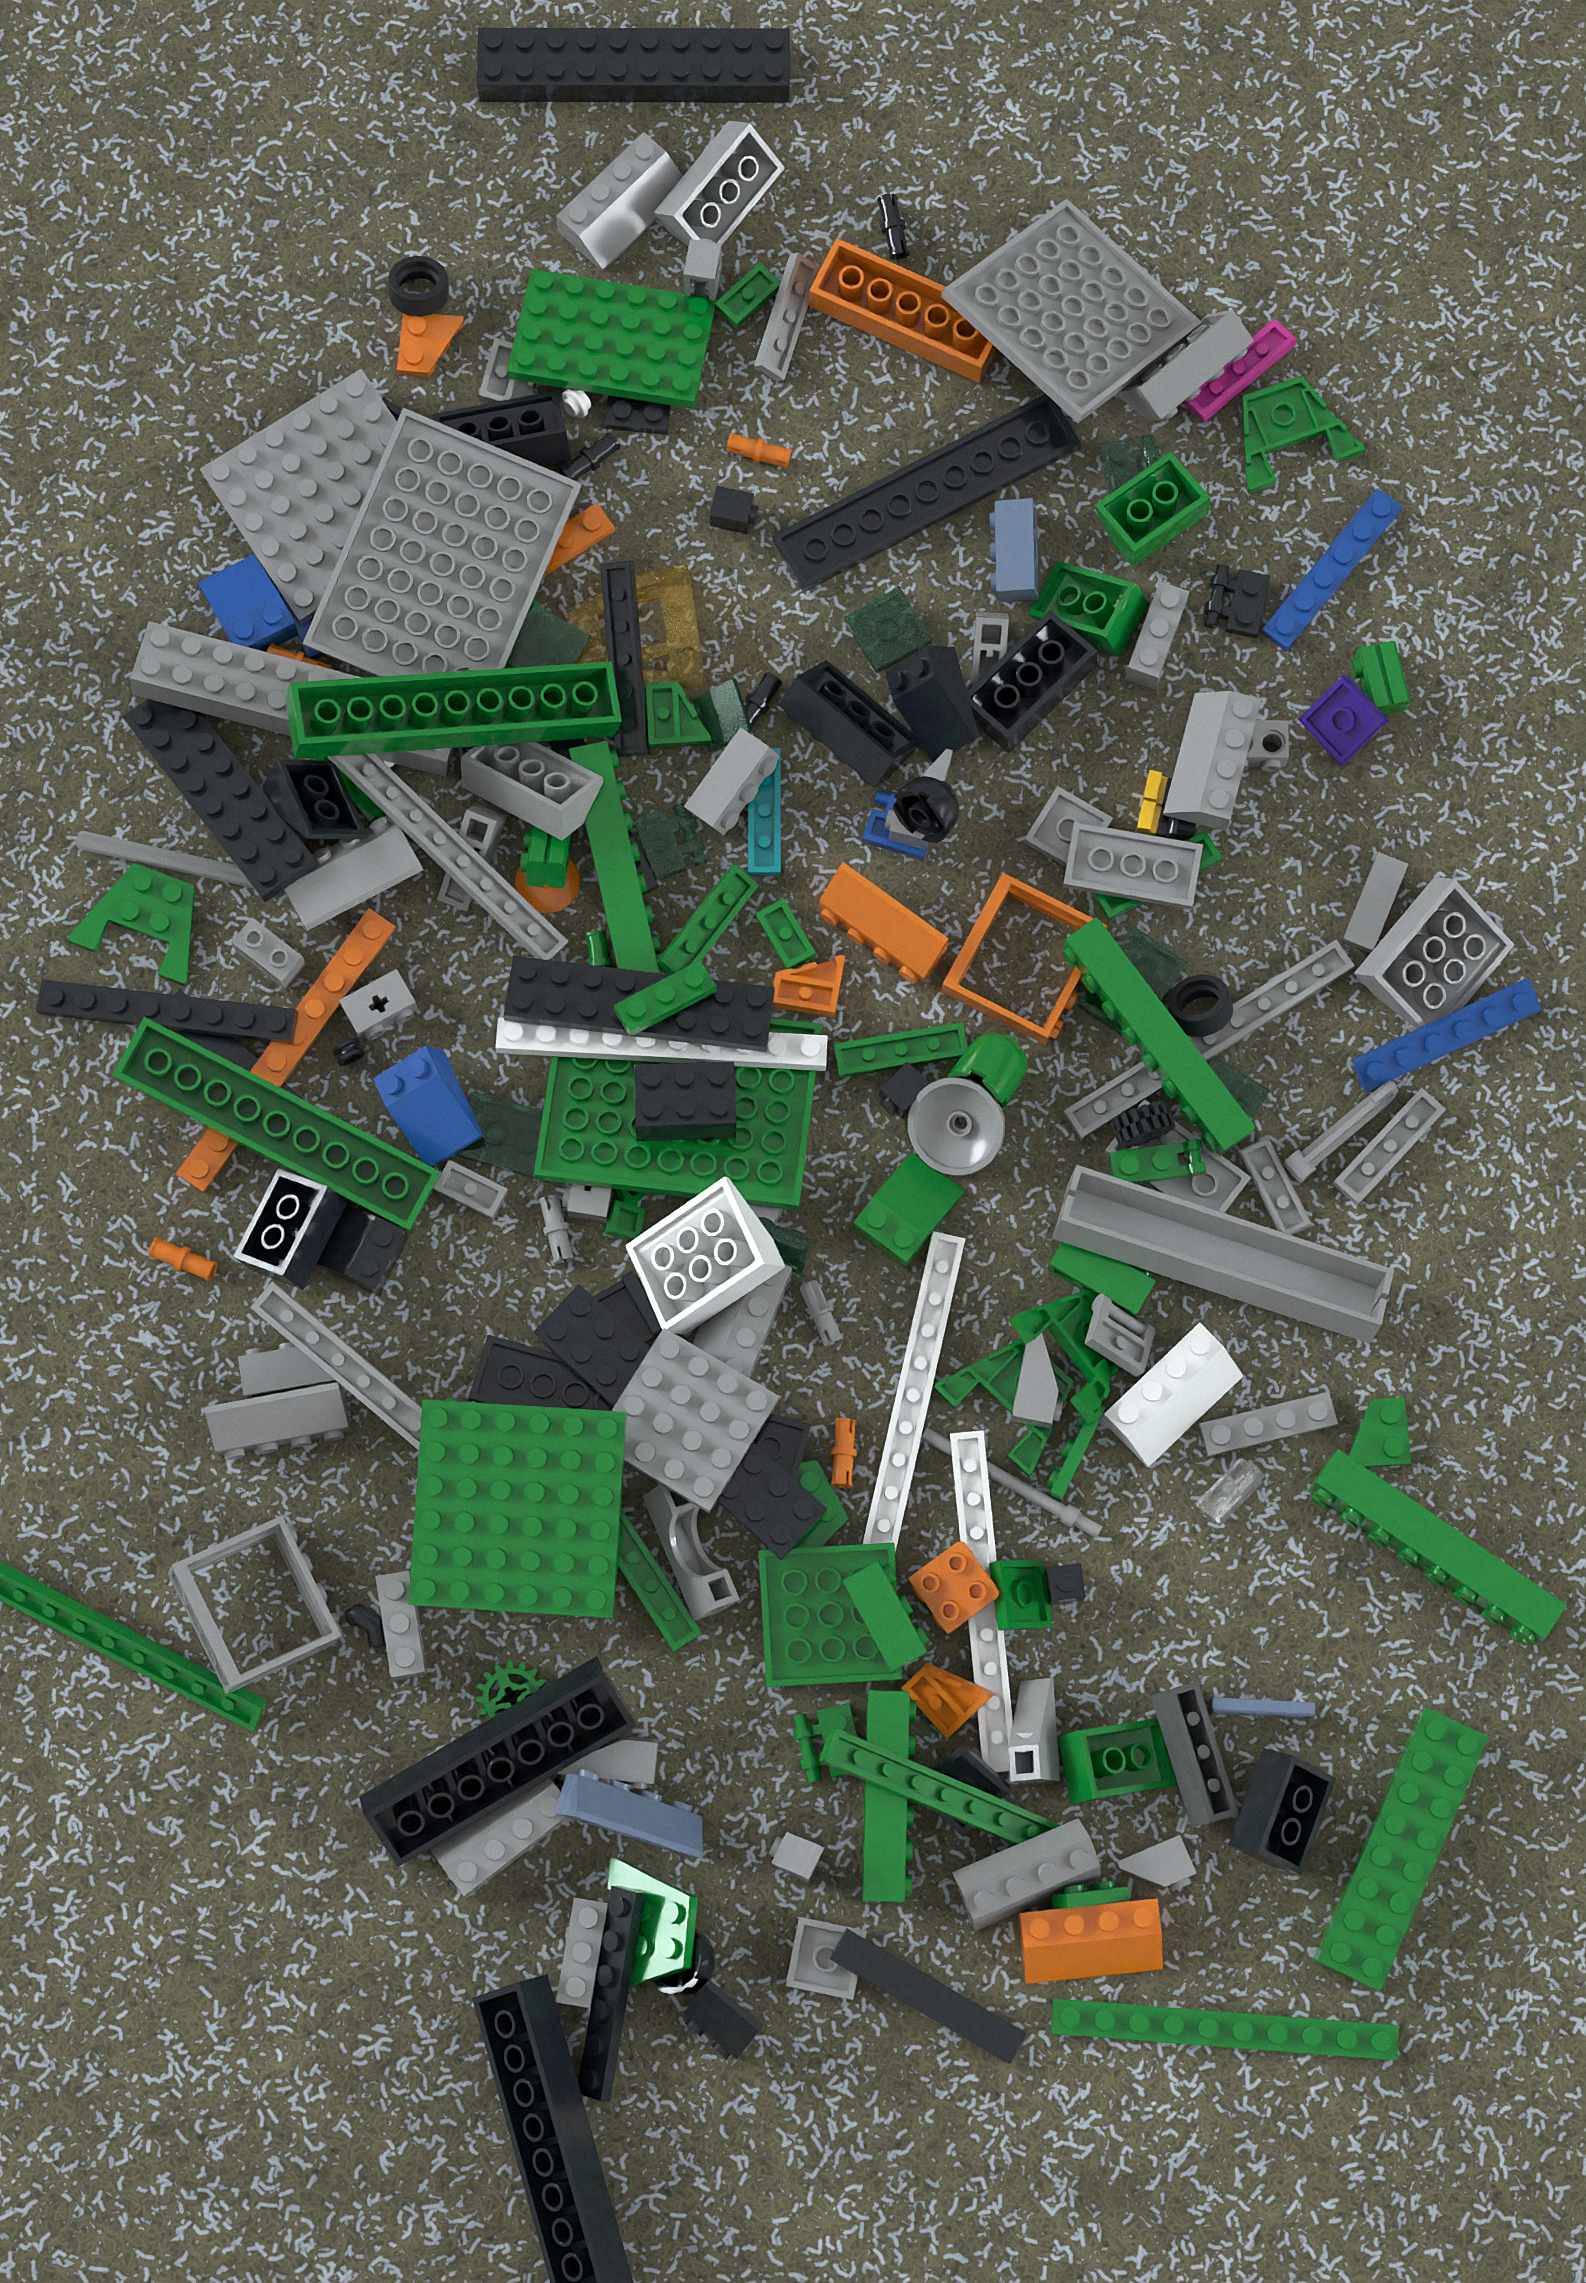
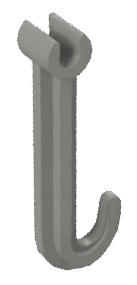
(1303, 1163)

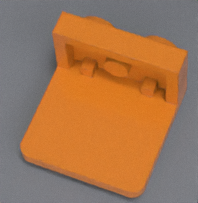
(954, 1587)

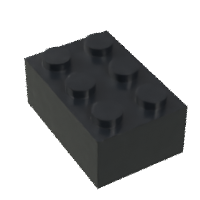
(685, 1101)
(290, 1229)
(1282, 1811)

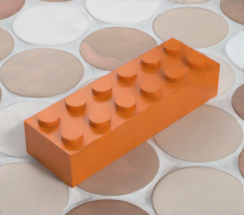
(898, 309)

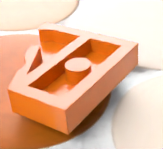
(425, 341)
(810, 988)
(945, 1697)

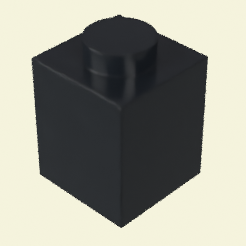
(733, 510)
(902, 1090)
(1065, 1584)

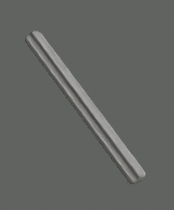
(161, 858)

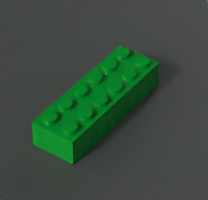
(884, 1812)

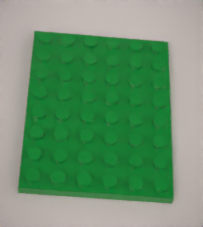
(593, 1142)

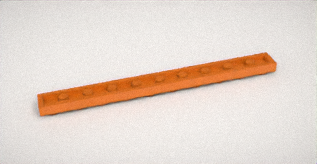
(314, 1014)

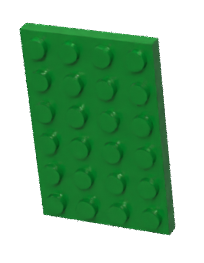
(611, 338)

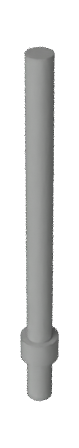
(1069, 1514)

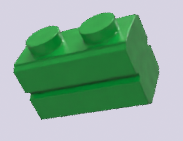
(1382, 676)
(546, 859)

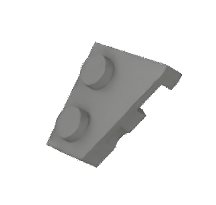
(495, 384)

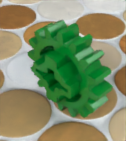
(502, 1676)

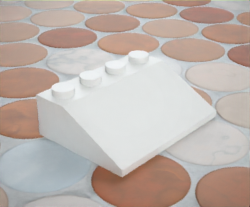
(703, 1257)

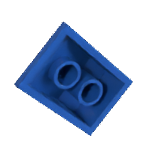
(249, 605)
(429, 1105)

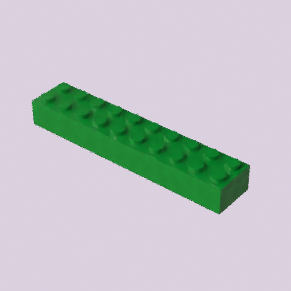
(452, 709)
(276, 1124)

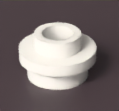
(576, 403)

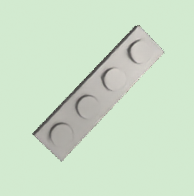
(786, 317)
(1389, 1146)
(1268, 1424)

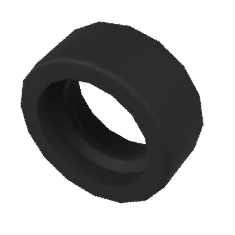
(418, 268)
(1198, 987)

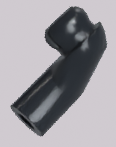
(368, 1620)

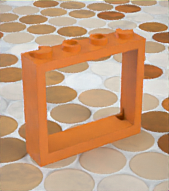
(1028, 895)

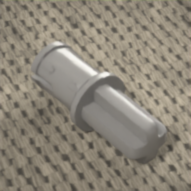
(821, 1313)

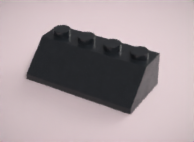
(522, 426)
(1030, 680)
(848, 723)

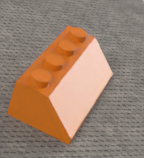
(883, 925)
(1091, 1941)

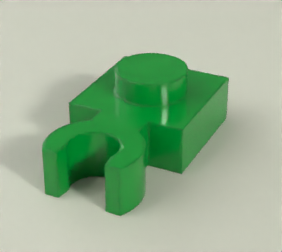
(625, 1217)

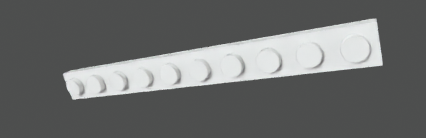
(783, 1049)
(914, 1389)
(986, 1641)

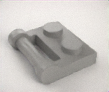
(1114, 1341)

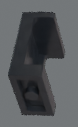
(631, 1306)

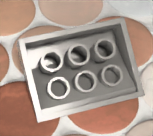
(1435, 955)

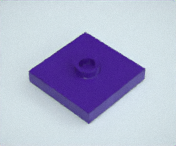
(1343, 719)

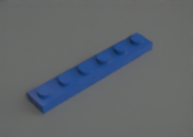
(1331, 570)
(1446, 1034)

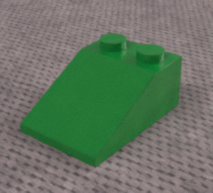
(1093, 605)
(907, 1210)
(1115, 1761)

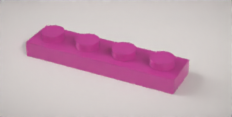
(1262, 353)

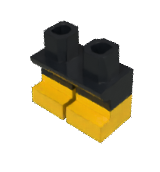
(1151, 816)

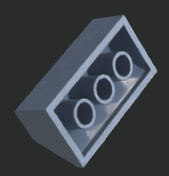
(630, 1814)

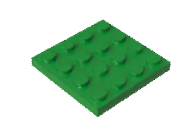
(811, 1620)

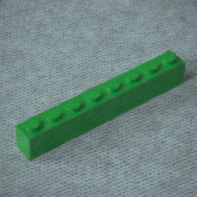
(615, 864)
(1157, 1036)

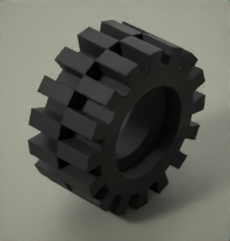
(1143, 1124)

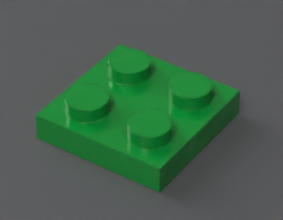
(1022, 1596)

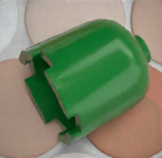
(995, 1063)

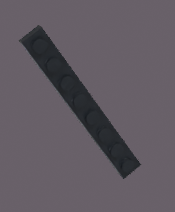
(168, 1010)

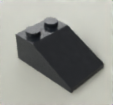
(933, 699)
(313, 799)
(363, 1249)
(723, 2020)

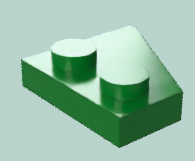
(672, 717)
(1383, 1435)

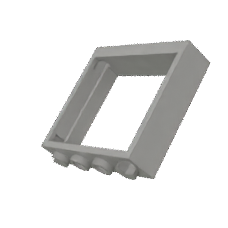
(205, 1627)

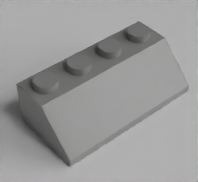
(720, 186)
(619, 202)
(1188, 366)
(1212, 758)
(532, 784)
(353, 873)
(741, 1329)
(278, 1420)
(499, 1837)
(1027, 1874)

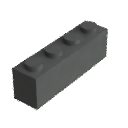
(1194, 1754)

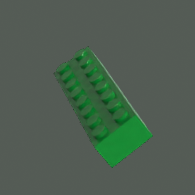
(1436, 1549)
(1400, 1849)

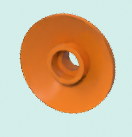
(547, 899)

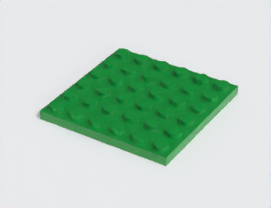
(518, 1508)

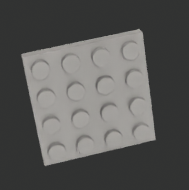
(690, 1419)

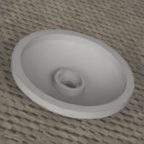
(939, 1136)

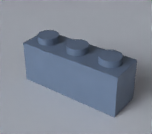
(1015, 550)

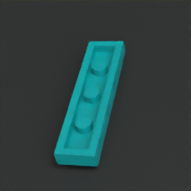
(765, 826)

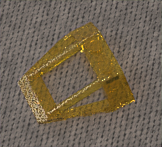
(679, 622)

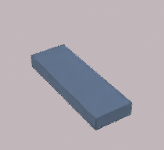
(1264, 1708)

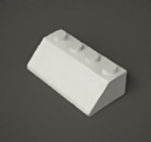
(1173, 1395)

